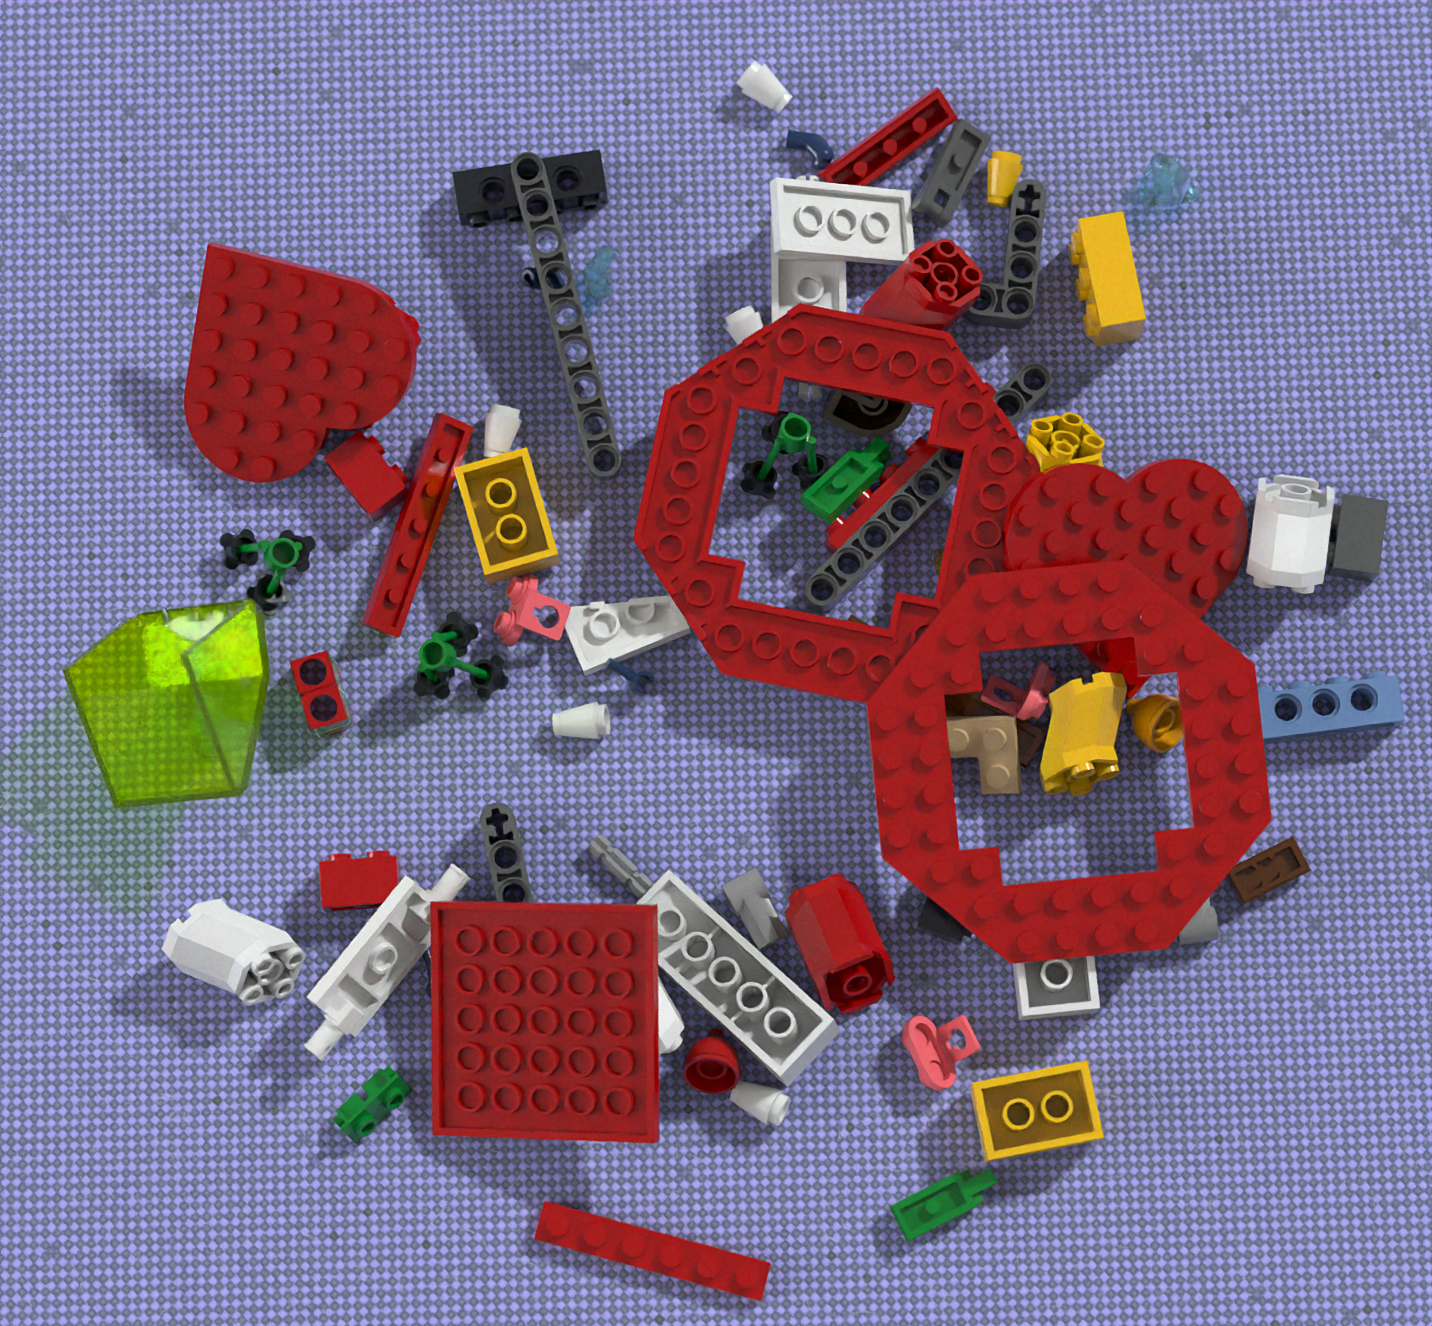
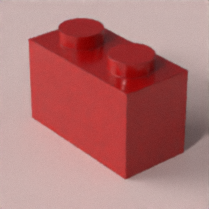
(367, 475)
(359, 882)

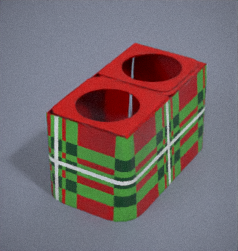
(342, 720)

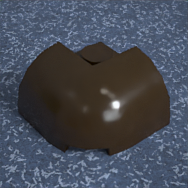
(864, 414)

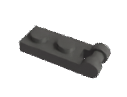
(951, 172)

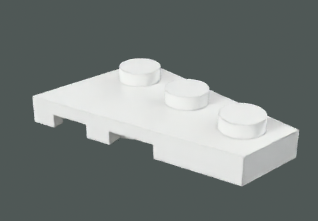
(622, 629)

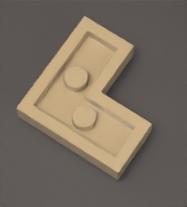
(996, 746)

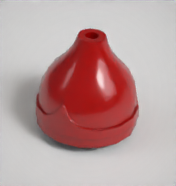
(712, 1064)

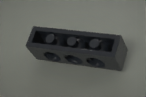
(474, 184)

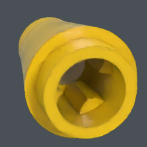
(1002, 177)

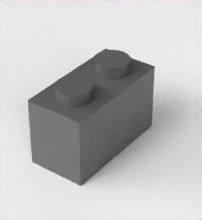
(1357, 537)

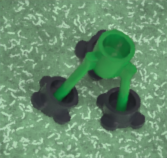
(789, 435)
(278, 556)
(439, 659)

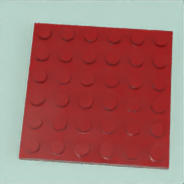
(545, 1020)

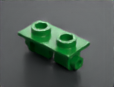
(385, 1093)

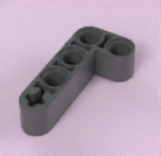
(1016, 254)
(517, 874)

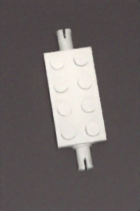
(806, 282)
(378, 959)

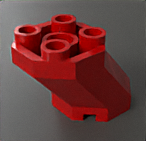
(929, 288)
(839, 944)

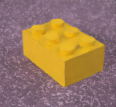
(1107, 279)
(507, 515)
(1036, 1111)

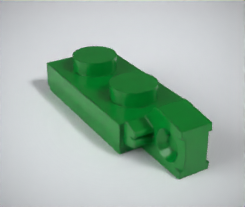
(846, 480)
(941, 1202)

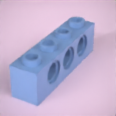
(1383, 712)

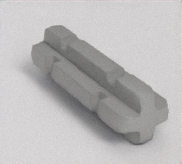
(620, 866)

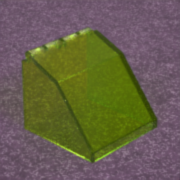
(175, 703)

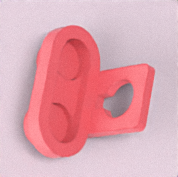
(519, 615)
(1030, 701)
(933, 1051)

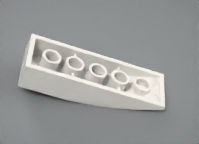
(737, 982)

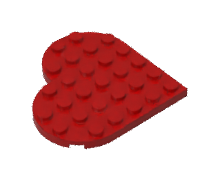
(286, 359)
(1166, 518)

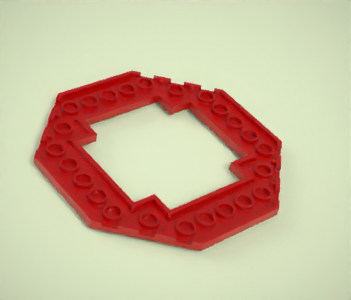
(692, 461)
(1219, 743)

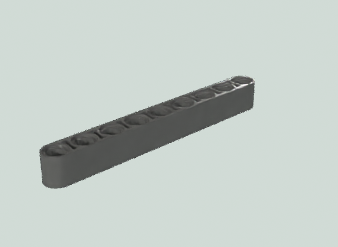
(565, 298)
(918, 503)

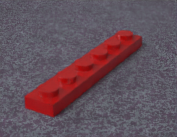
(892, 480)
(417, 525)
(652, 1251)

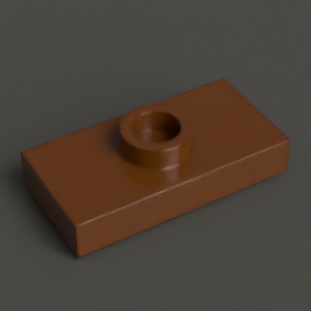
(1267, 871)

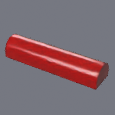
(891, 141)

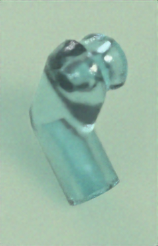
(595, 273)

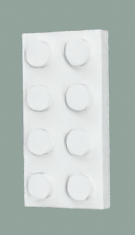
(841, 221)

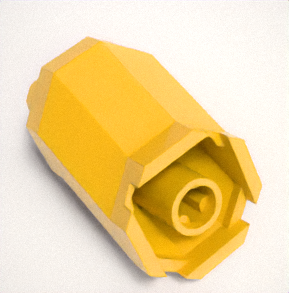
(1064, 441)
(1083, 734)

